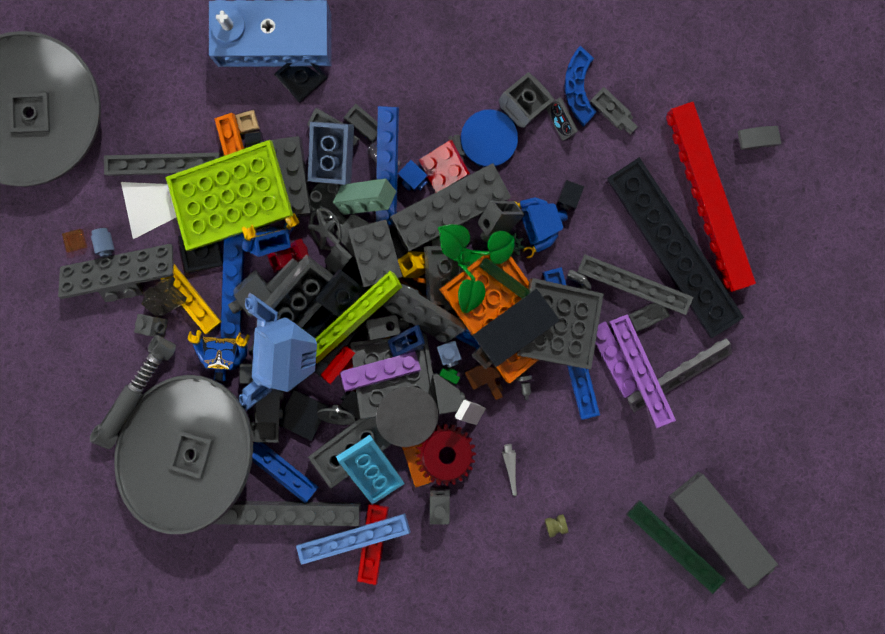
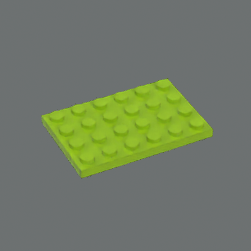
(229, 194)

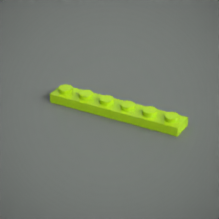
(356, 314)

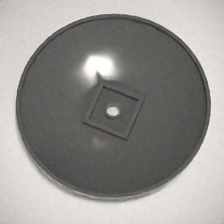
(65, 102)
(154, 449)

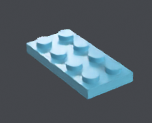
(370, 469)

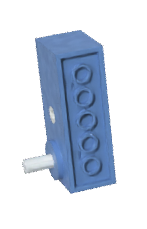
(270, 33)

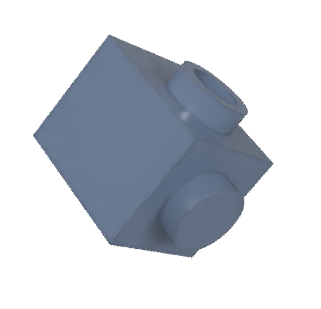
(449, 354)

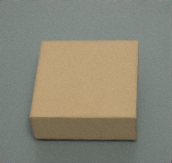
(247, 122)

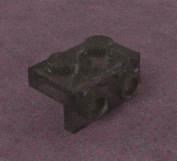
(163, 298)

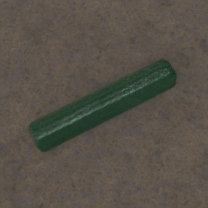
(504, 278)

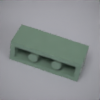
(364, 196)

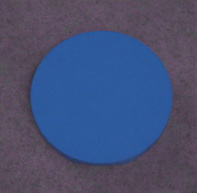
(489, 138)

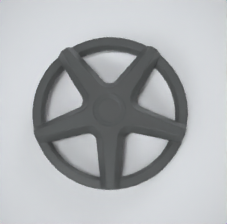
(325, 229)

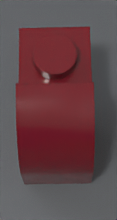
(281, 258)

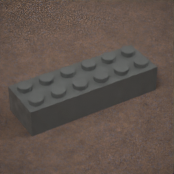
(451, 205)

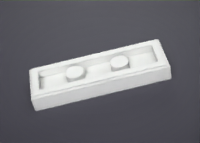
(470, 412)

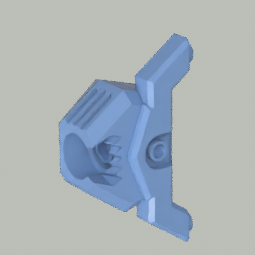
(281, 354)

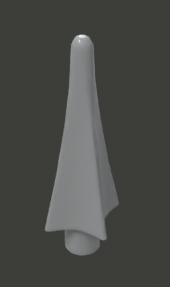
(510, 460)

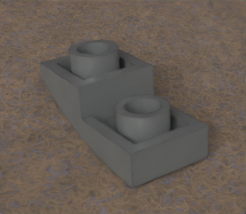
(759, 137)

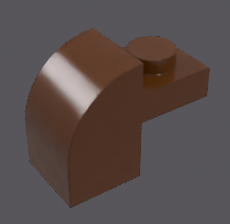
(479, 376)

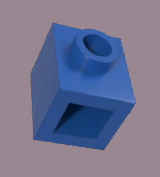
(413, 177)

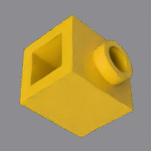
(412, 264)

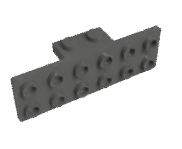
(116, 275)

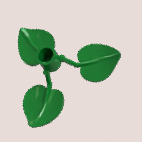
(453, 240)

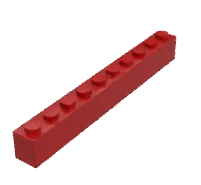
(710, 197)

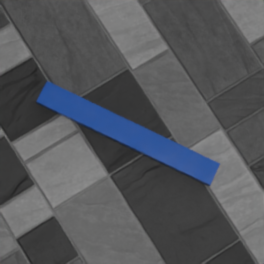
(579, 377)

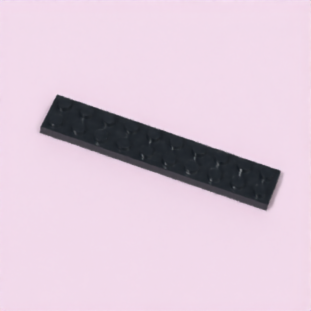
(675, 247)

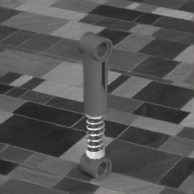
(107, 432)

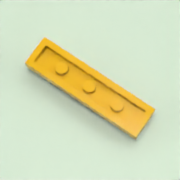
(194, 304)

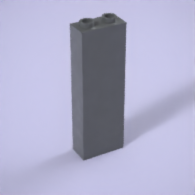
(723, 530)

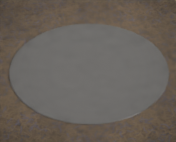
(406, 416)

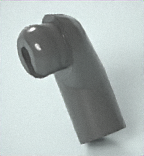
(579, 278)

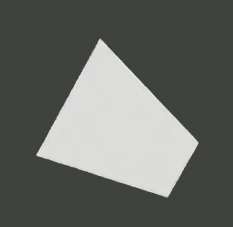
(147, 206)

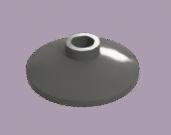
(336, 415)

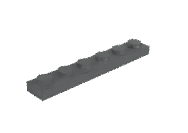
(154, 163)
(635, 284)

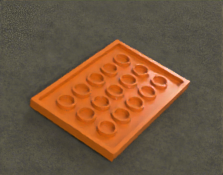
(496, 301)

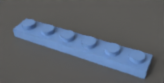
(353, 539)

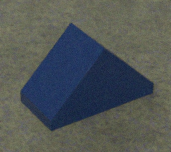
(407, 342)

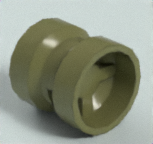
(556, 525)

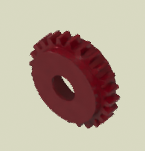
(430, 449)

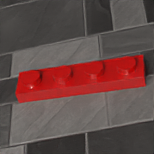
(372, 554)

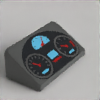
(561, 119)

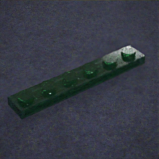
(676, 547)

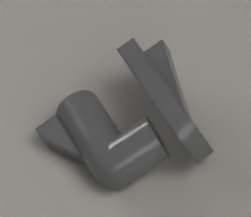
(526, 391)

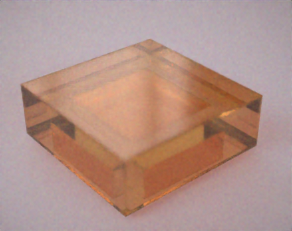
(74, 240)

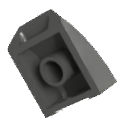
(525, 100)

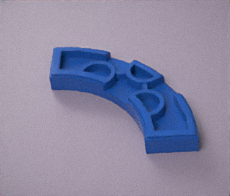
(574, 86)

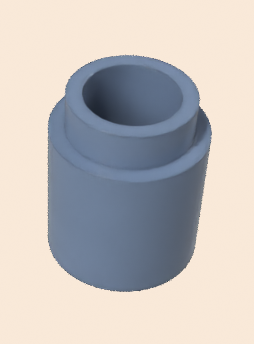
(102, 242)

